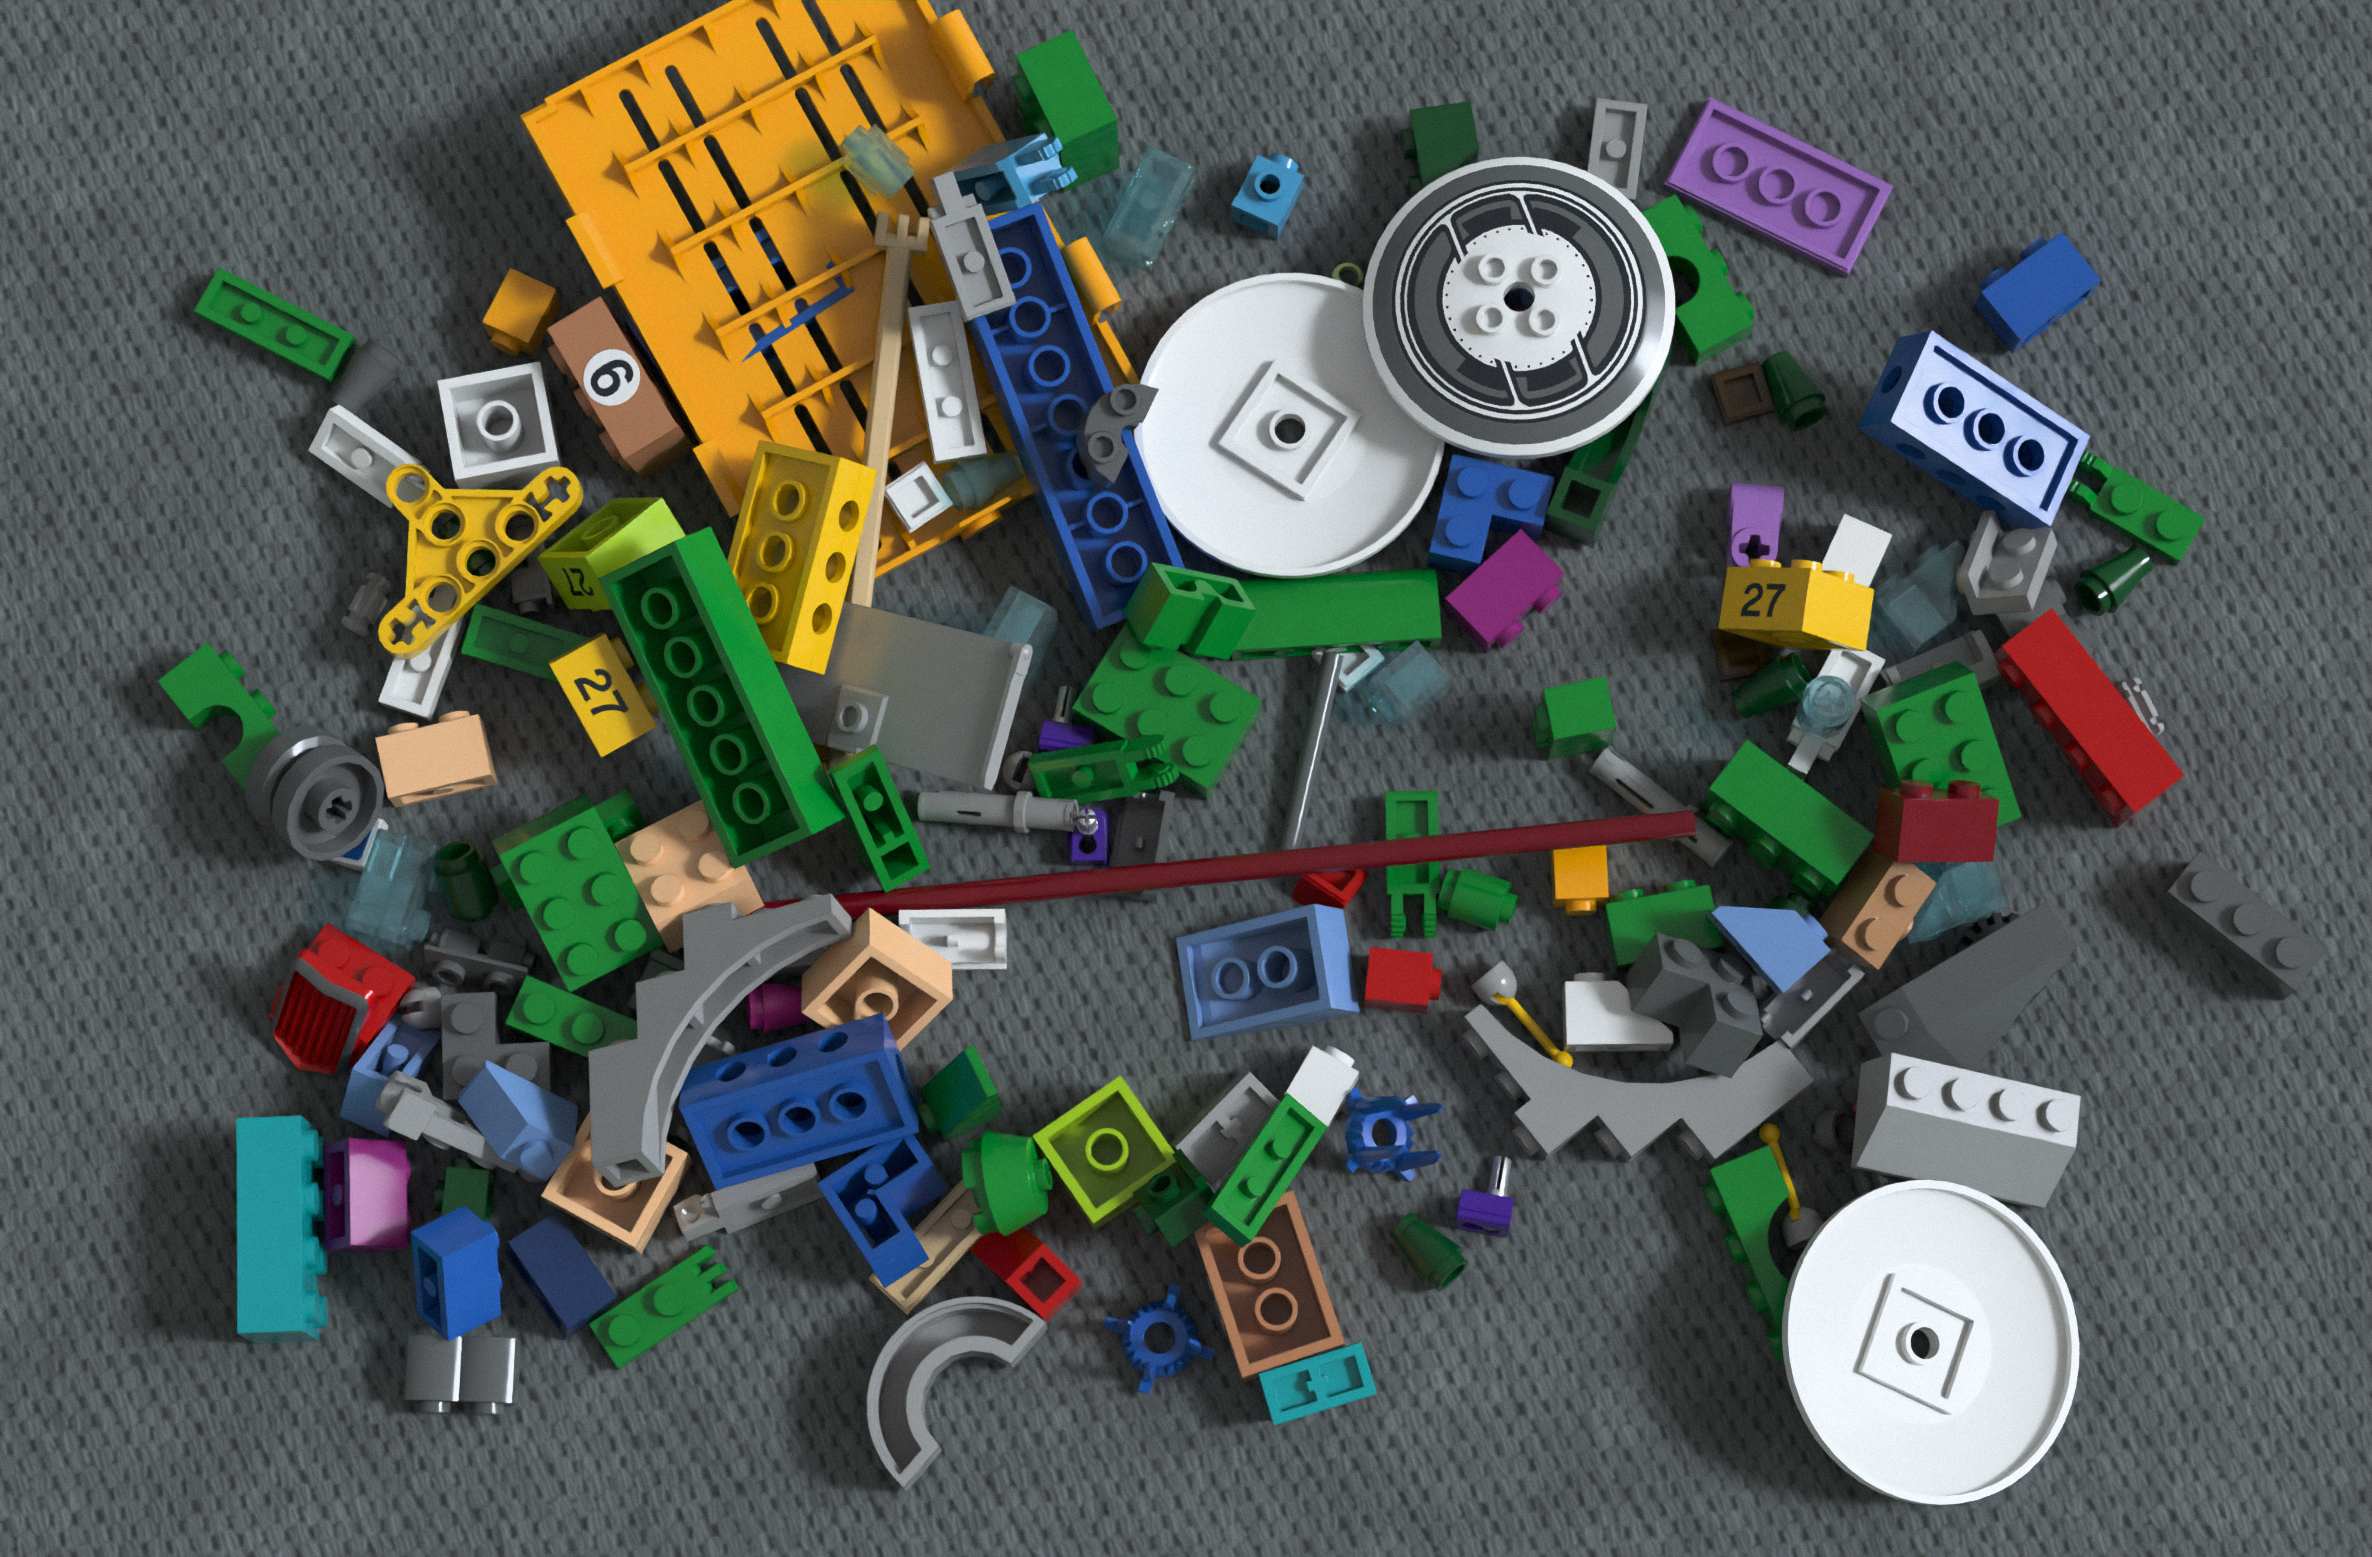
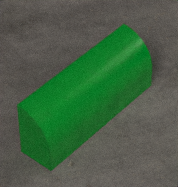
(1341, 613)

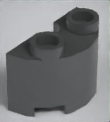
(1101, 430)

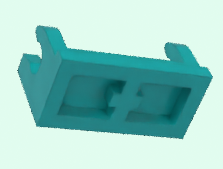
(1317, 1383)

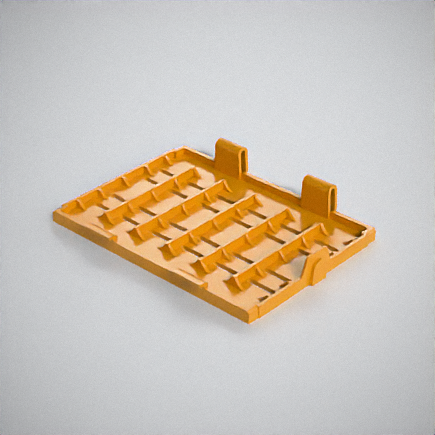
(641, 244)

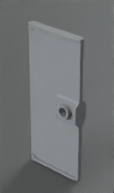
(915, 691)

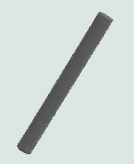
(1311, 751)

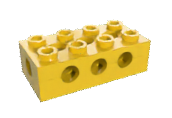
(799, 547)

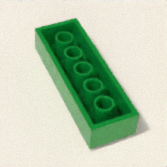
(722, 697)

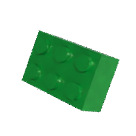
(1065, 101)
(1168, 694)
(1938, 733)
(1785, 823)
(577, 892)

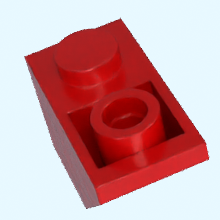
(1028, 1271)

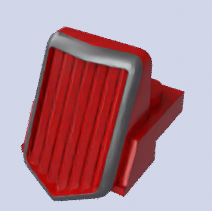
(335, 1002)

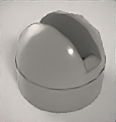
(1010, 769)
(422, 1008)

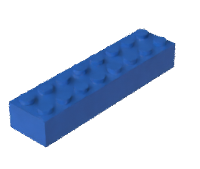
(1045, 381)

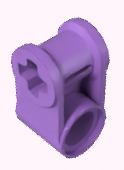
(1753, 522)

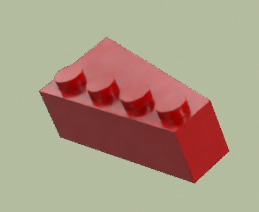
(2087, 718)

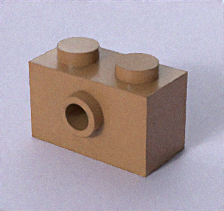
(1875, 908)

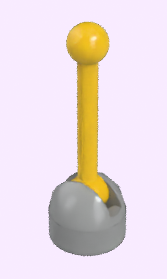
(1498, 989)
(1800, 1222)

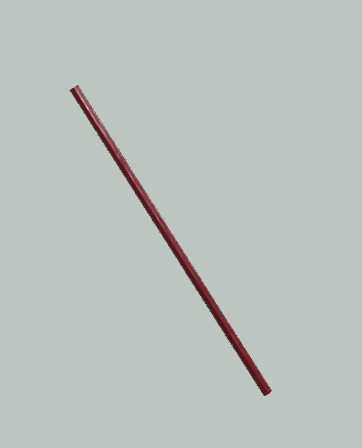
(1269, 864)

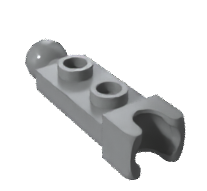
(415, 1111)

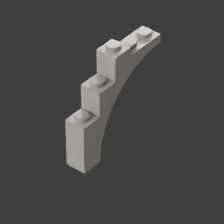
(677, 1012)
(1631, 1116)

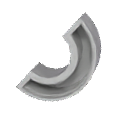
(923, 1350)

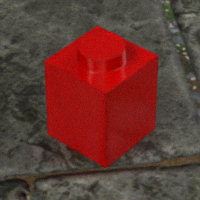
(1401, 980)

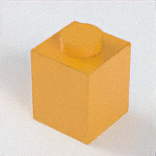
(521, 314)
(1579, 879)

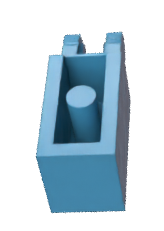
(1013, 173)

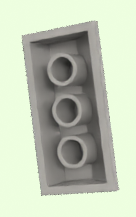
(1963, 1129)

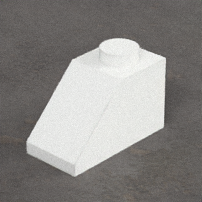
(1601, 1019)

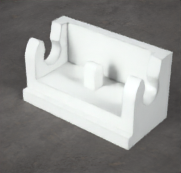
(963, 936)

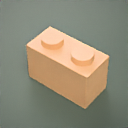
(435, 758)

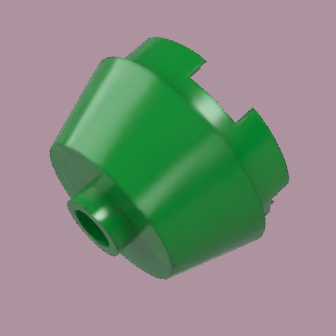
(1006, 1181)

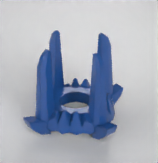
(1396, 1115)
(1166, 1364)

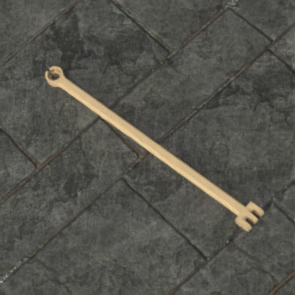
(882, 398)

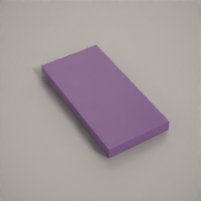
(1778, 187)

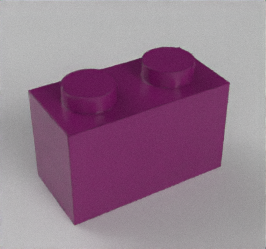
(1505, 593)
(366, 1196)

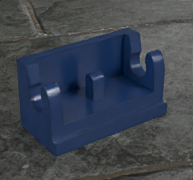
(560, 1274)

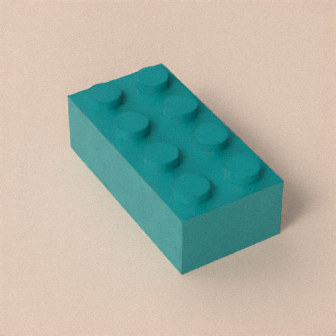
(279, 1230)

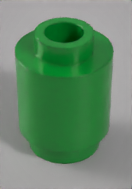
(1477, 898)

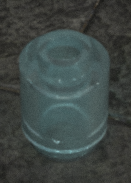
(876, 161)
(1831, 693)

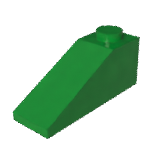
(877, 820)
(959, 1097)

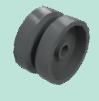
(314, 792)

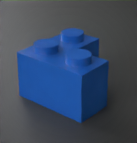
(1483, 498)
(877, 1195)

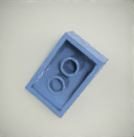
(1268, 973)

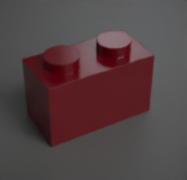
(1936, 823)

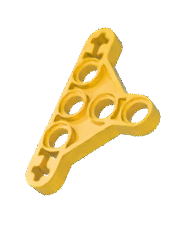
(444, 562)

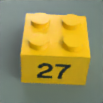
(1796, 606)
(603, 692)

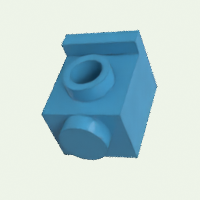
(1268, 211)

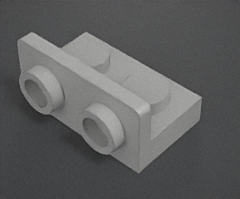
(2005, 567)

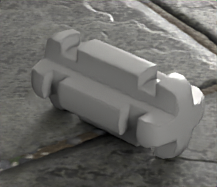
(367, 604)
(2141, 704)

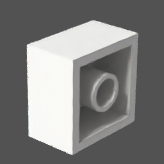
(500, 426)

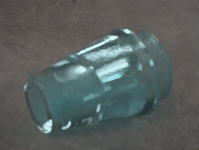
(980, 479)

